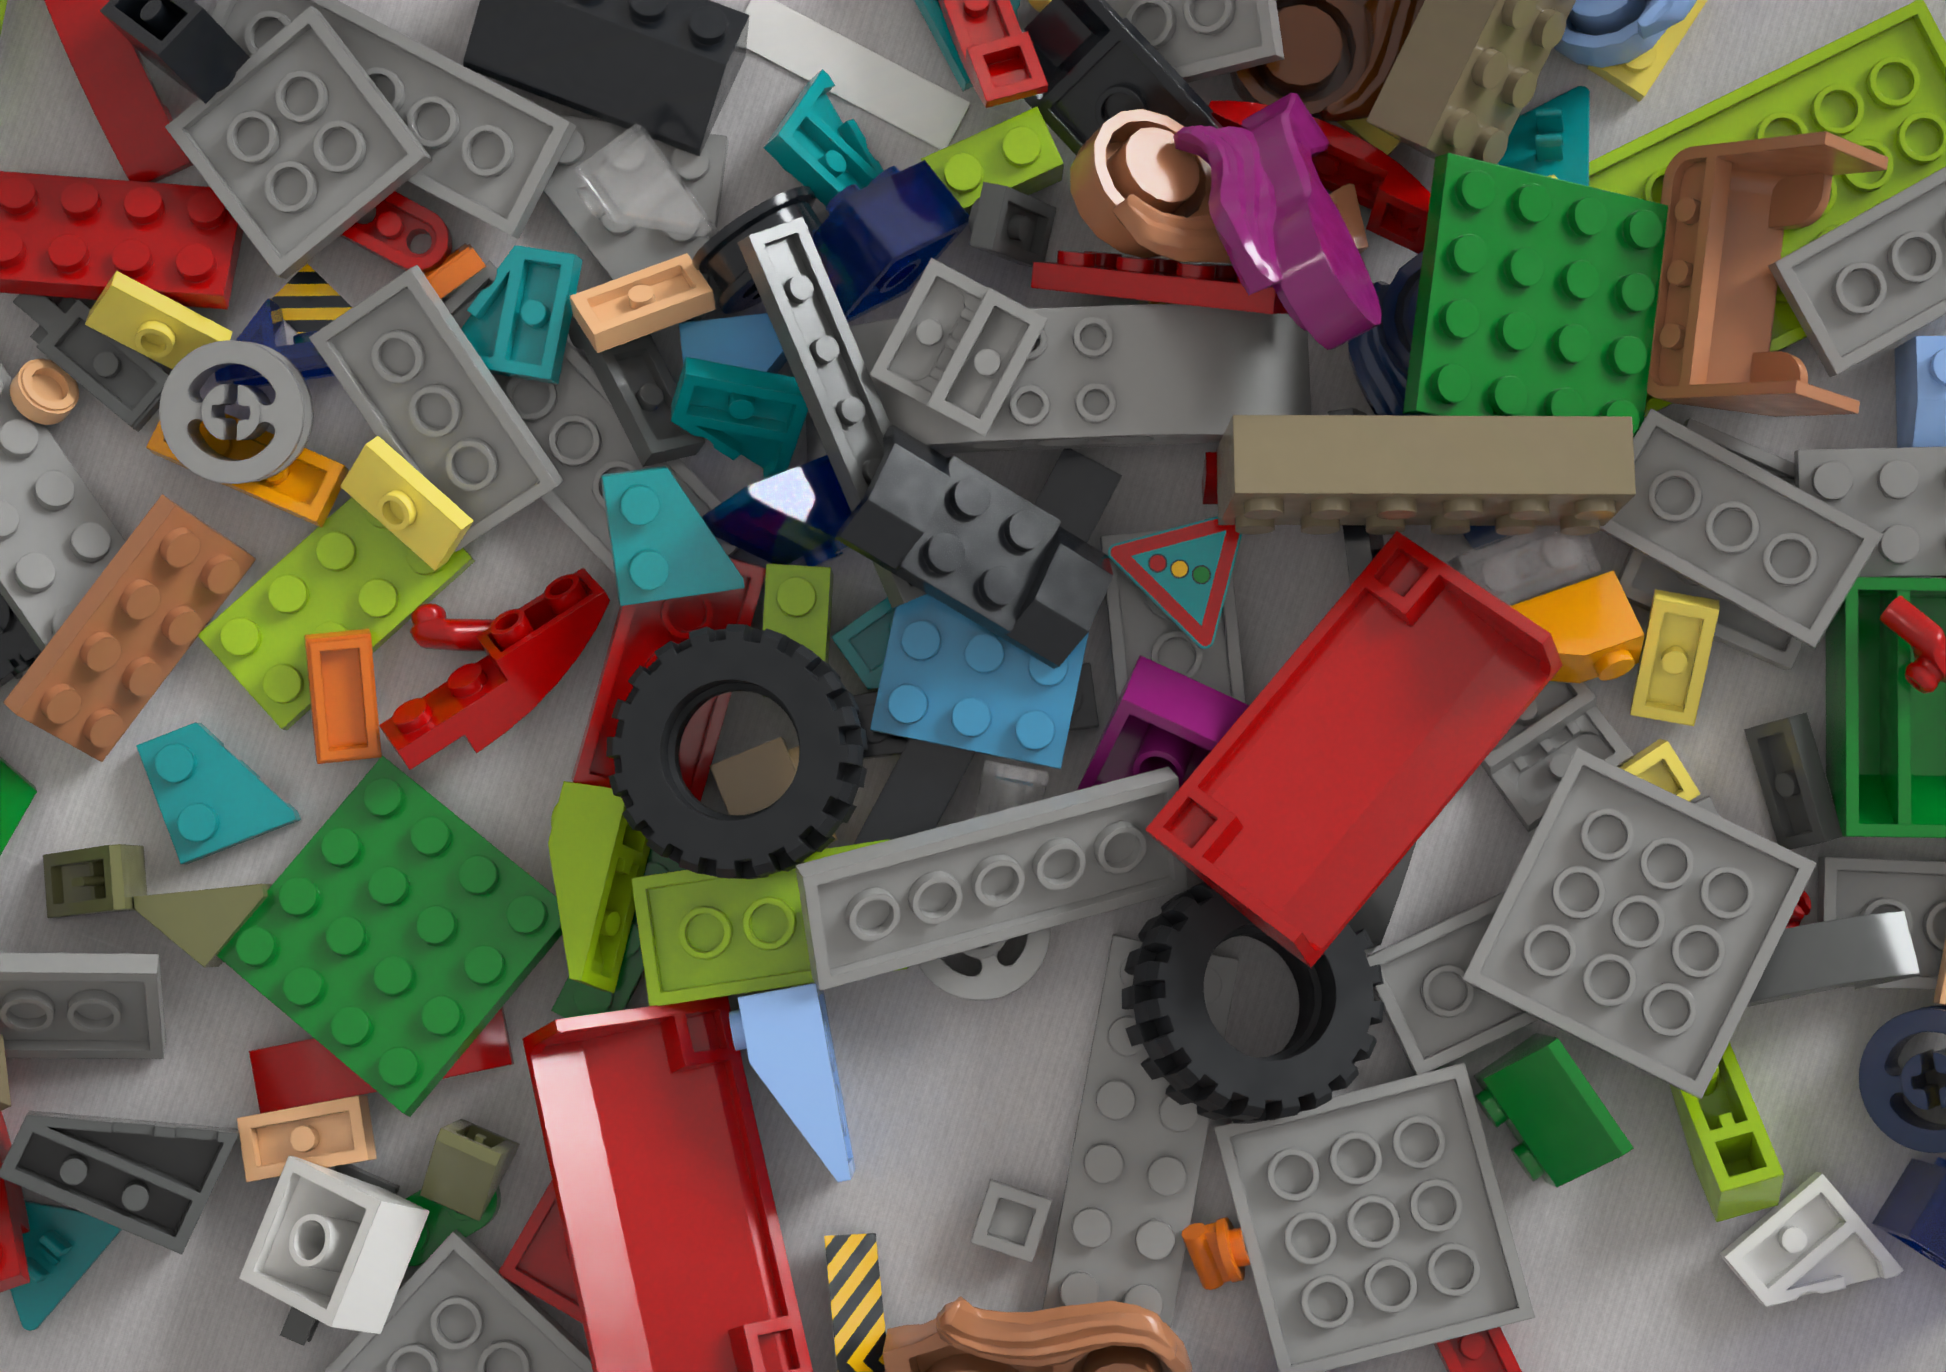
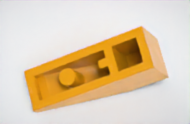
(1589, 627)

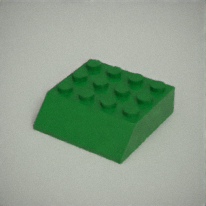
(1879, 729)

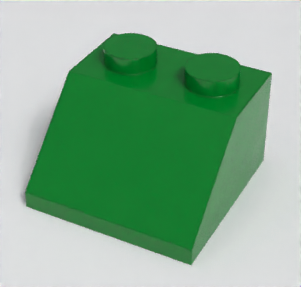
(1549, 1111)

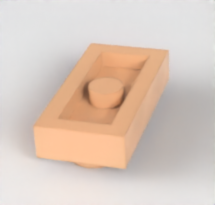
(642, 303)
(320, 1133)

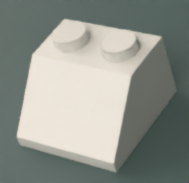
(334, 1246)

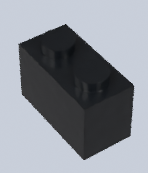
(180, 42)

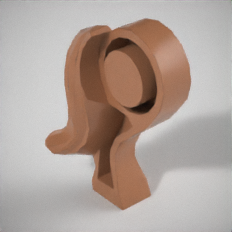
(1155, 198)
(1058, 1339)

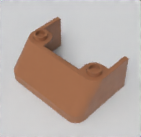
(1715, 277)

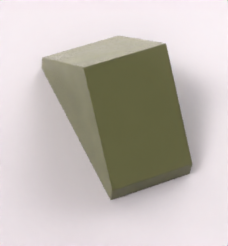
(94, 880)
(202, 919)
(467, 1167)

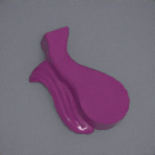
(1283, 221)

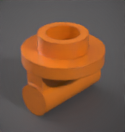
(1216, 1252)

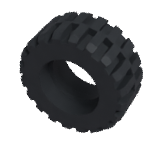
(651, 736)
(1199, 1062)

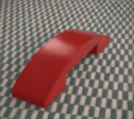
(994, 50)
(118, 90)
(1381, 183)
(310, 1074)

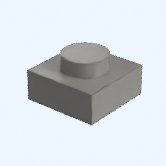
(1011, 1220)

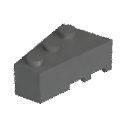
(121, 1170)

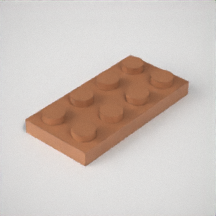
(130, 629)

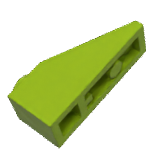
(592, 871)
(1730, 1144)

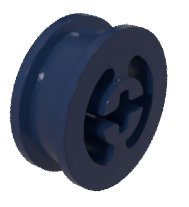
(1884, 1082)

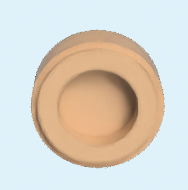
(44, 392)

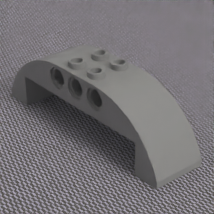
(1119, 380)

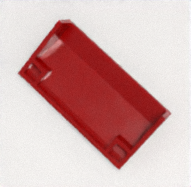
(1356, 746)
(665, 1192)

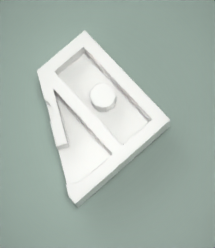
(1808, 1247)

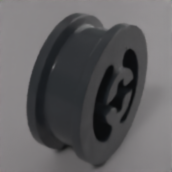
(723, 256)

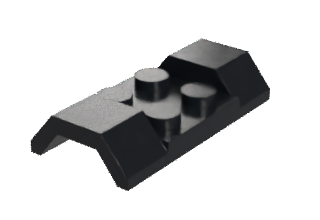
(1103, 67)
(978, 549)

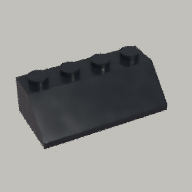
(617, 59)

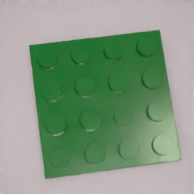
(1533, 296)
(395, 936)

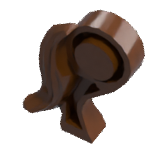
(1332, 55)

